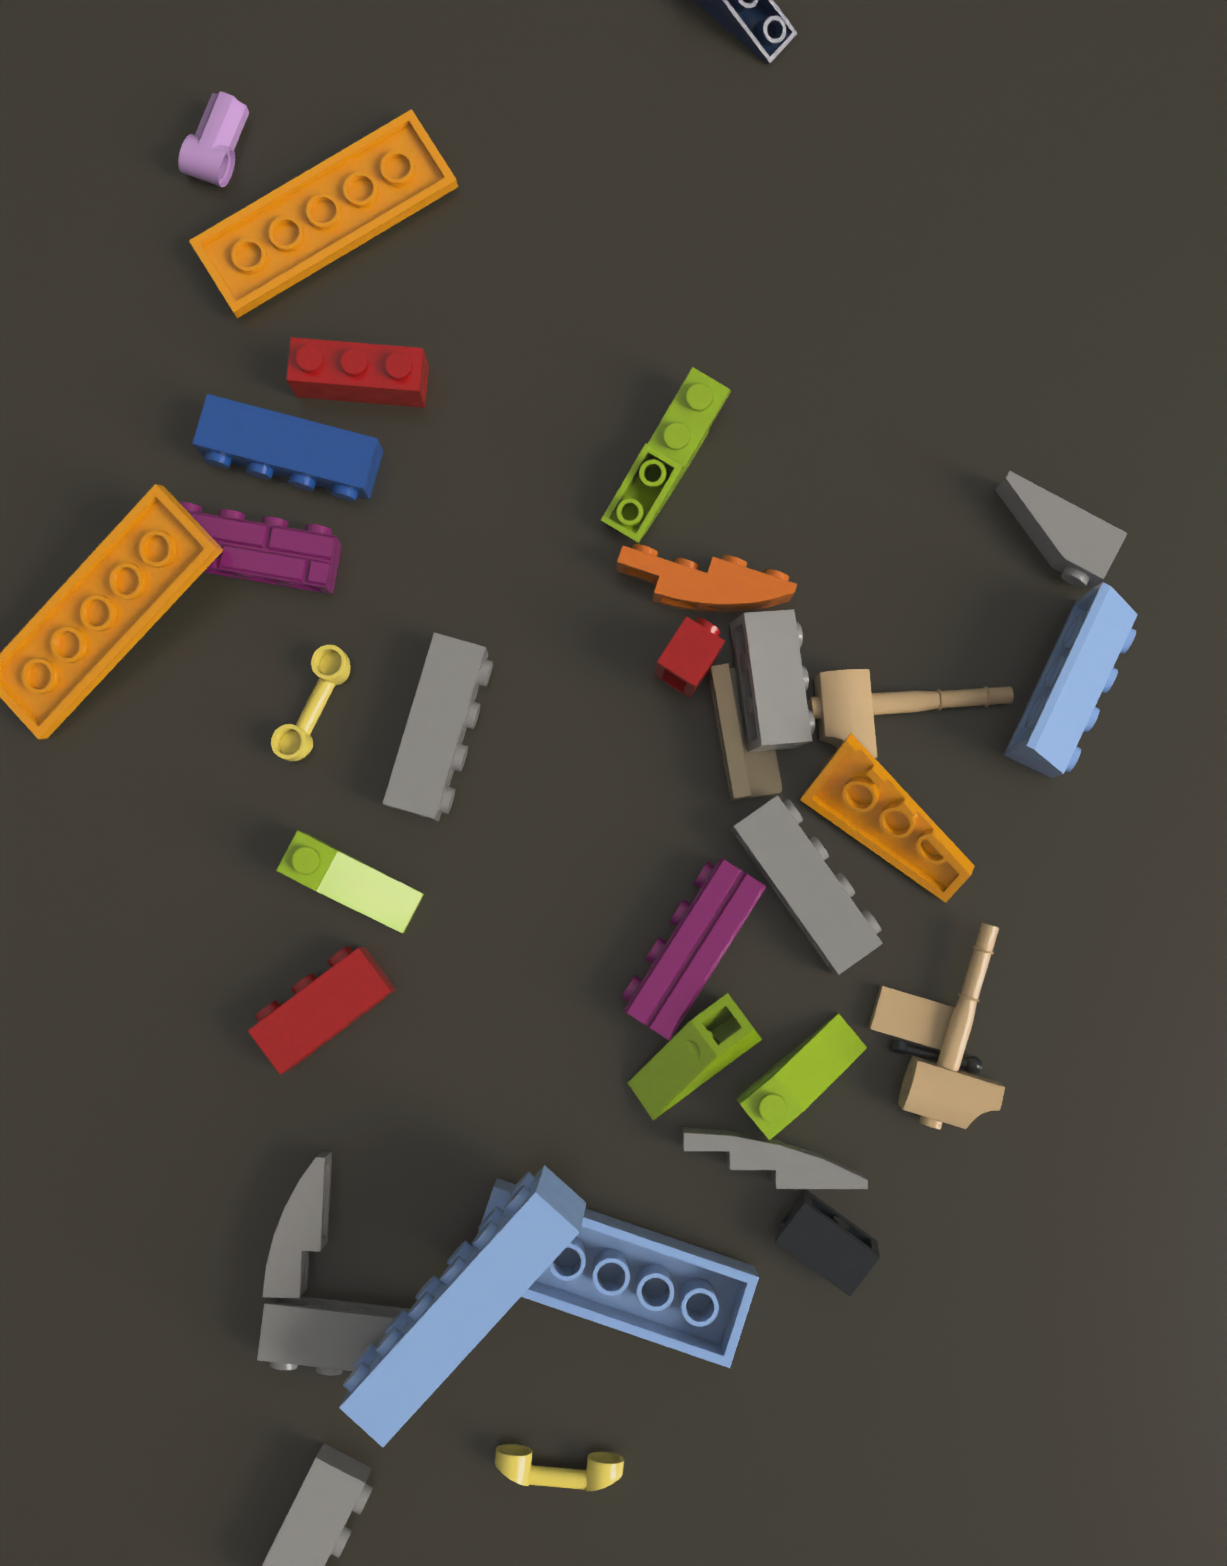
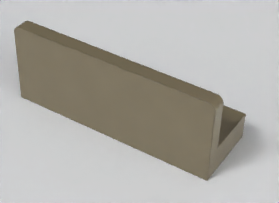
(746, 773)

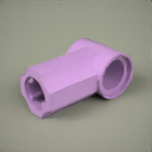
(210, 152)

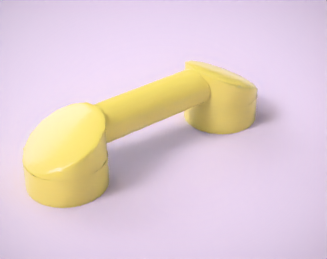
(295, 741)
(601, 1471)

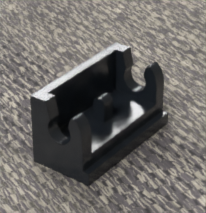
(827, 1242)

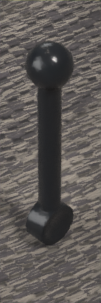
(972, 1064)

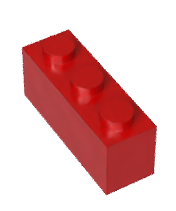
(358, 372)
(320, 1008)

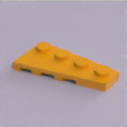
(882, 816)

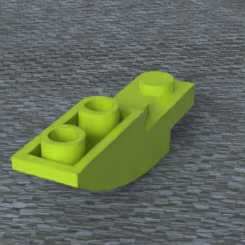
(666, 455)

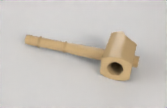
(847, 706)
(940, 1089)

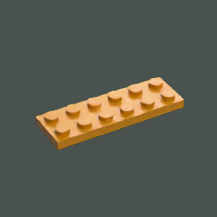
(324, 213)
(103, 610)

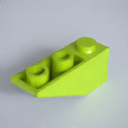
(694, 1056)

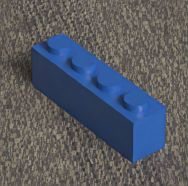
(288, 448)

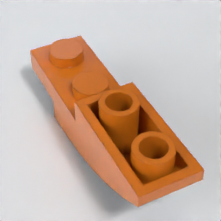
(723, 589)

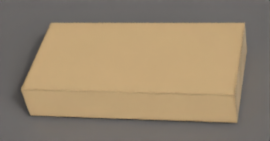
(910, 1017)

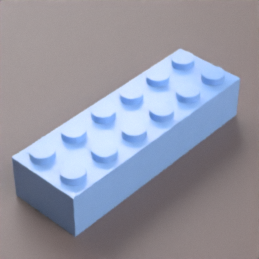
(646, 1285)
(462, 1304)

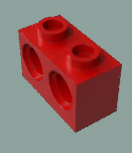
(689, 655)

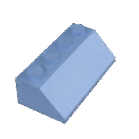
(1073, 682)

